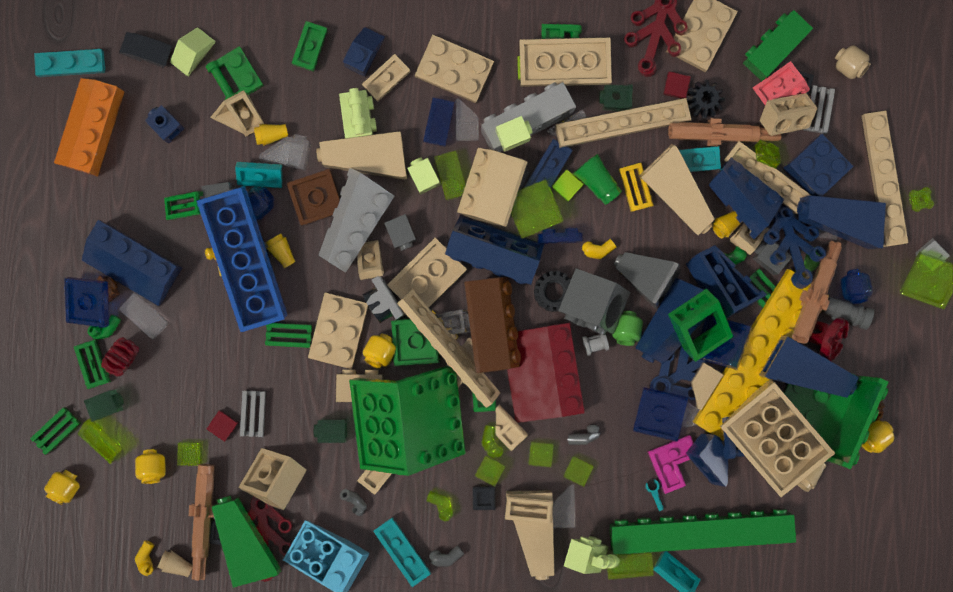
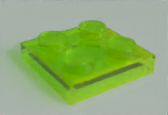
(535, 209)
(929, 280)

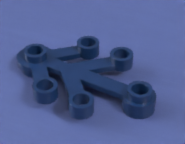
(786, 218)
(683, 371)

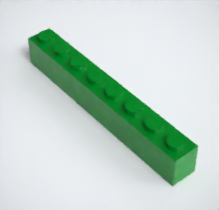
(703, 532)

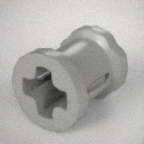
(595, 343)

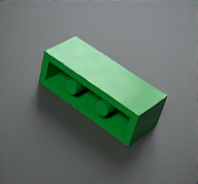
(776, 44)

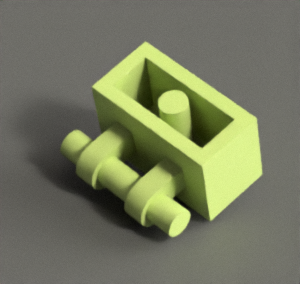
(356, 113)
(589, 556)

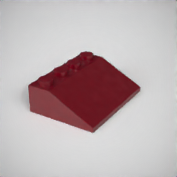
(547, 375)

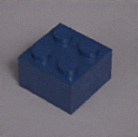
(818, 166)

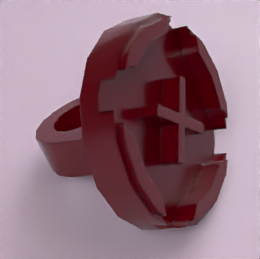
(831, 337)

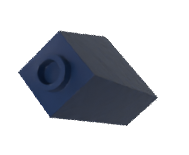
(849, 219)
(660, 336)
(802, 367)

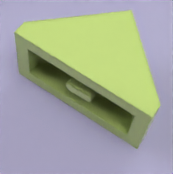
(191, 50)

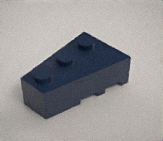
(746, 195)
(717, 275)

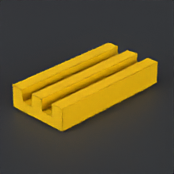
(635, 186)

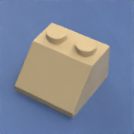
(273, 478)

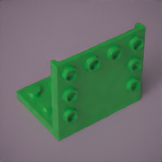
(839, 419)
(407, 421)

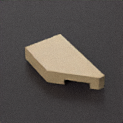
(704, 384)
(508, 429)

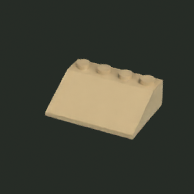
(776, 438)

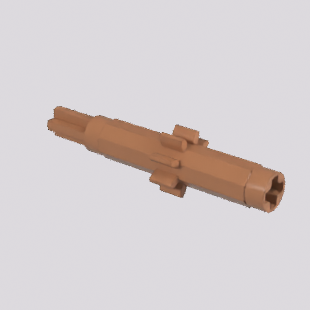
(715, 132)
(816, 297)
(202, 515)

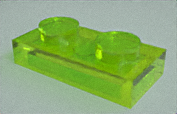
(450, 175)
(100, 441)
(632, 566)

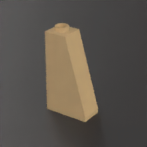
(369, 154)
(676, 187)
(535, 537)

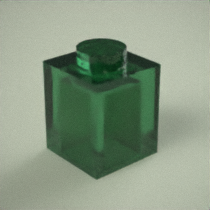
(104, 405)
(331, 430)

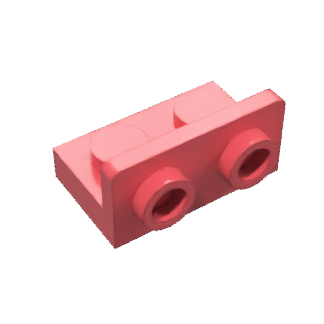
(782, 83)

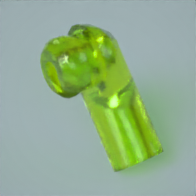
(488, 443)
(443, 504)

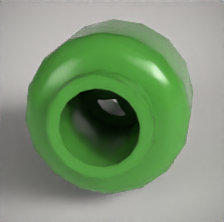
(628, 329)

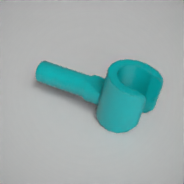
(655, 495)

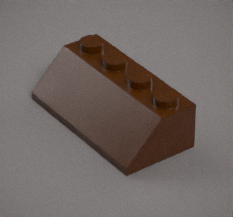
(492, 324)

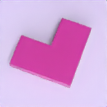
(666, 461)

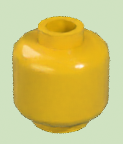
(379, 350)
(879, 437)
(150, 467)
(62, 487)

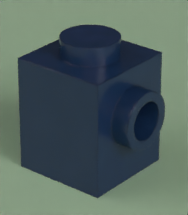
(164, 123)

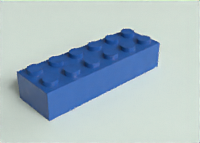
(242, 258)

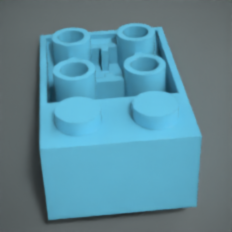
(326, 557)

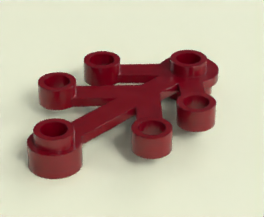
(656, 30)
(265, 530)

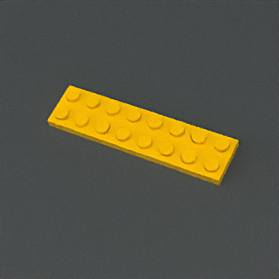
(736, 386)

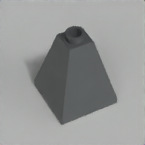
(648, 275)

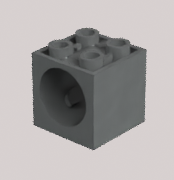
(594, 302)

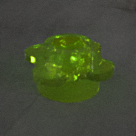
(915, 201)

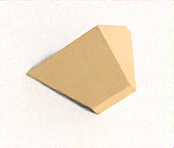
(238, 113)

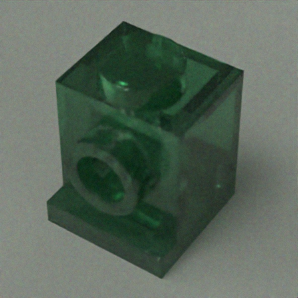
(621, 104)

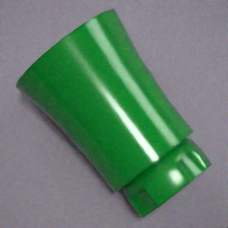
(598, 179)

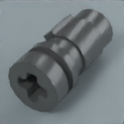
(854, 314)

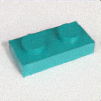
(702, 158)
(259, 174)
(676, 573)

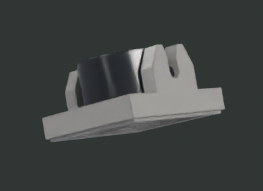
(382, 301)

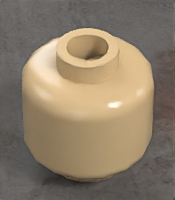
(852, 62)

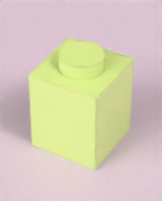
(514, 133)
(423, 175)

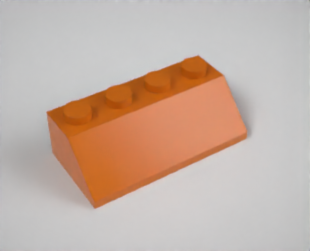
(89, 126)

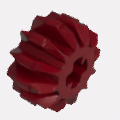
(120, 357)

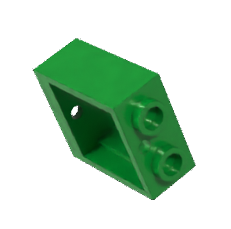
(684, 318)

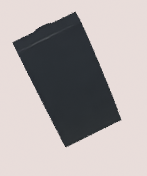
(145, 48)

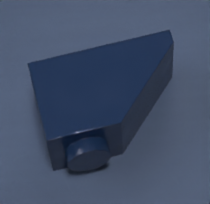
(363, 51)
(709, 458)

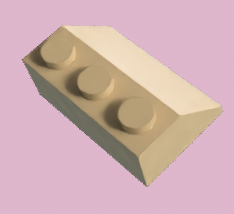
(492, 187)

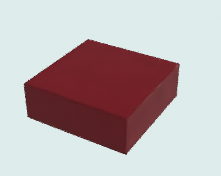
(676, 85)
(222, 425)

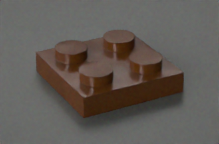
(314, 197)

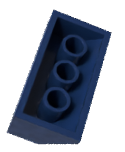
(494, 250)
(130, 262)

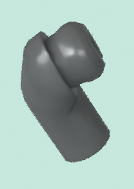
(584, 438)
(354, 498)
(446, 560)

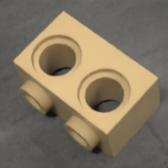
(788, 114)

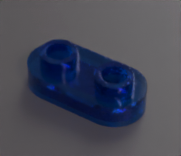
(550, 236)

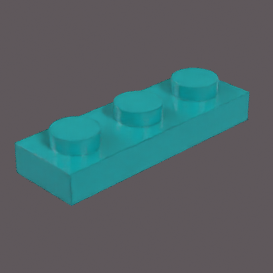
(69, 63)
(402, 552)

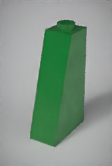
(242, 544)

